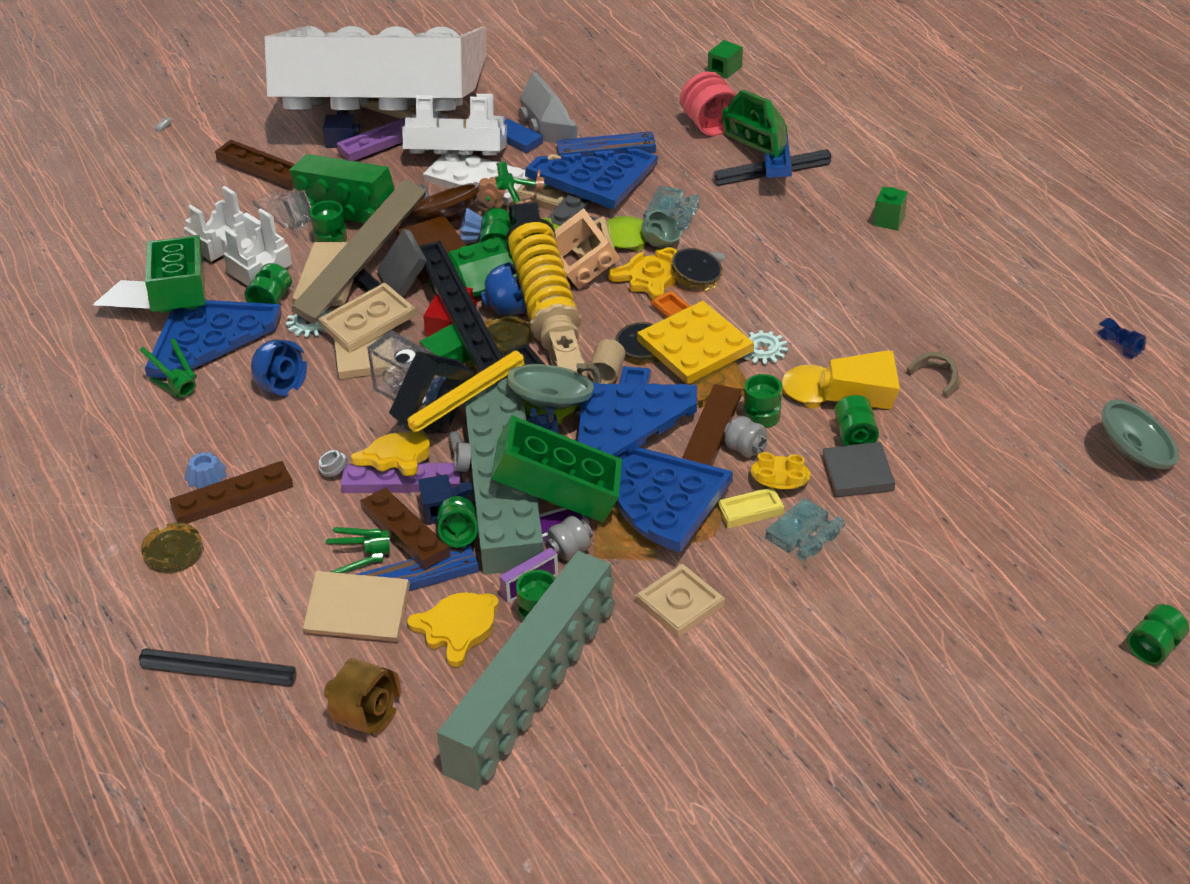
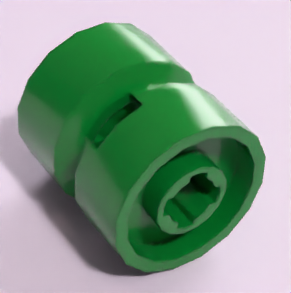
(328, 222)
(495, 224)
(268, 285)
(763, 399)
(856, 421)
(457, 521)
(530, 589)
(1157, 634)

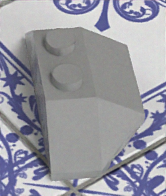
(545, 112)

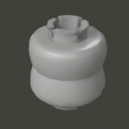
(745, 436)
(569, 537)

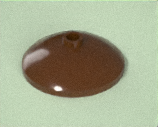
(447, 202)

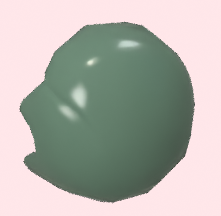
(660, 229)

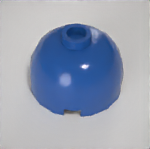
(504, 291)
(278, 367)

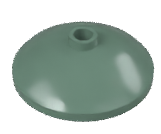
(550, 386)
(1139, 435)

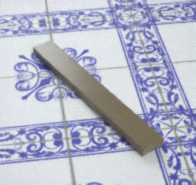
(358, 251)

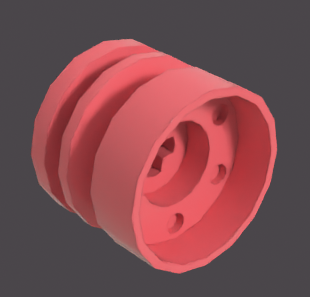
(705, 99)

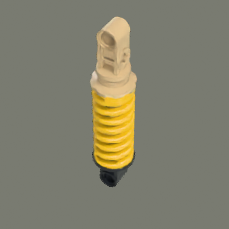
(544, 285)

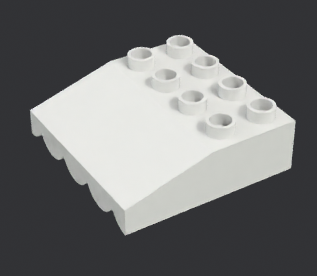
(389, 66)

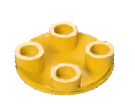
(803, 385)
(780, 471)

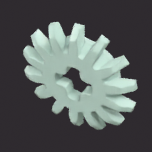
(299, 327)
(775, 348)

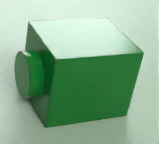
(725, 59)
(890, 208)

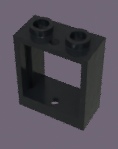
(417, 382)

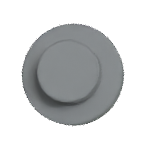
(332, 463)

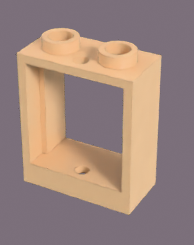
(574, 233)

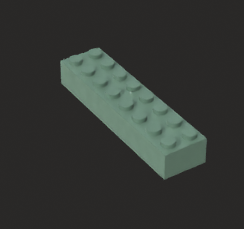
(505, 515)
(526, 671)

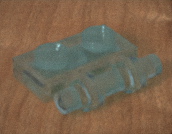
(671, 199)
(798, 524)

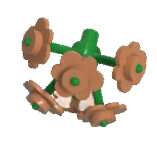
(492, 189)

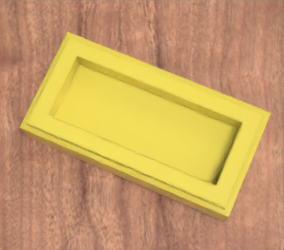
(750, 507)

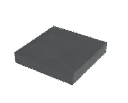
(402, 263)
(858, 469)

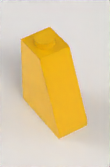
(864, 375)

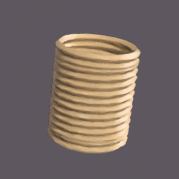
(608, 359)

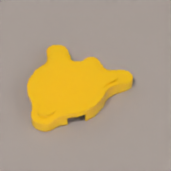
(647, 273)
(395, 450)
(458, 623)

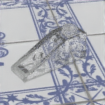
(288, 208)

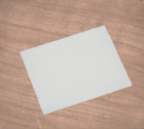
(126, 294)

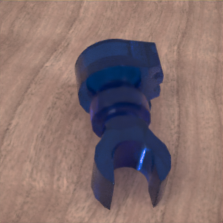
(1132, 342)

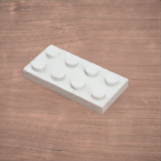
(459, 169)

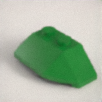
(755, 123)
(477, 261)

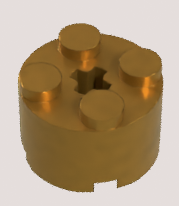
(363, 696)

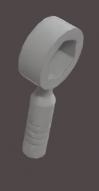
(462, 452)

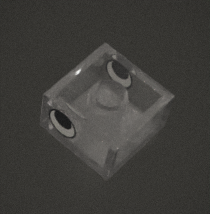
(390, 361)

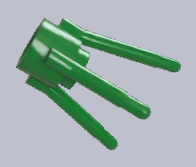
(180, 382)
(374, 542)

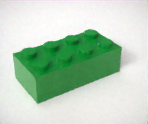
(353, 184)
(175, 274)
(557, 469)

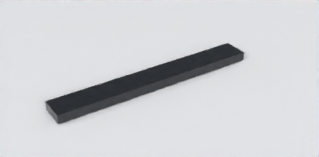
(460, 307)

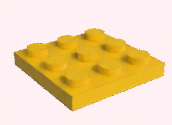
(695, 342)

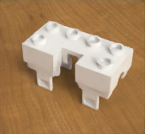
(435, 132)
(239, 237)

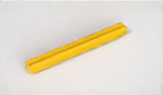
(464, 391)

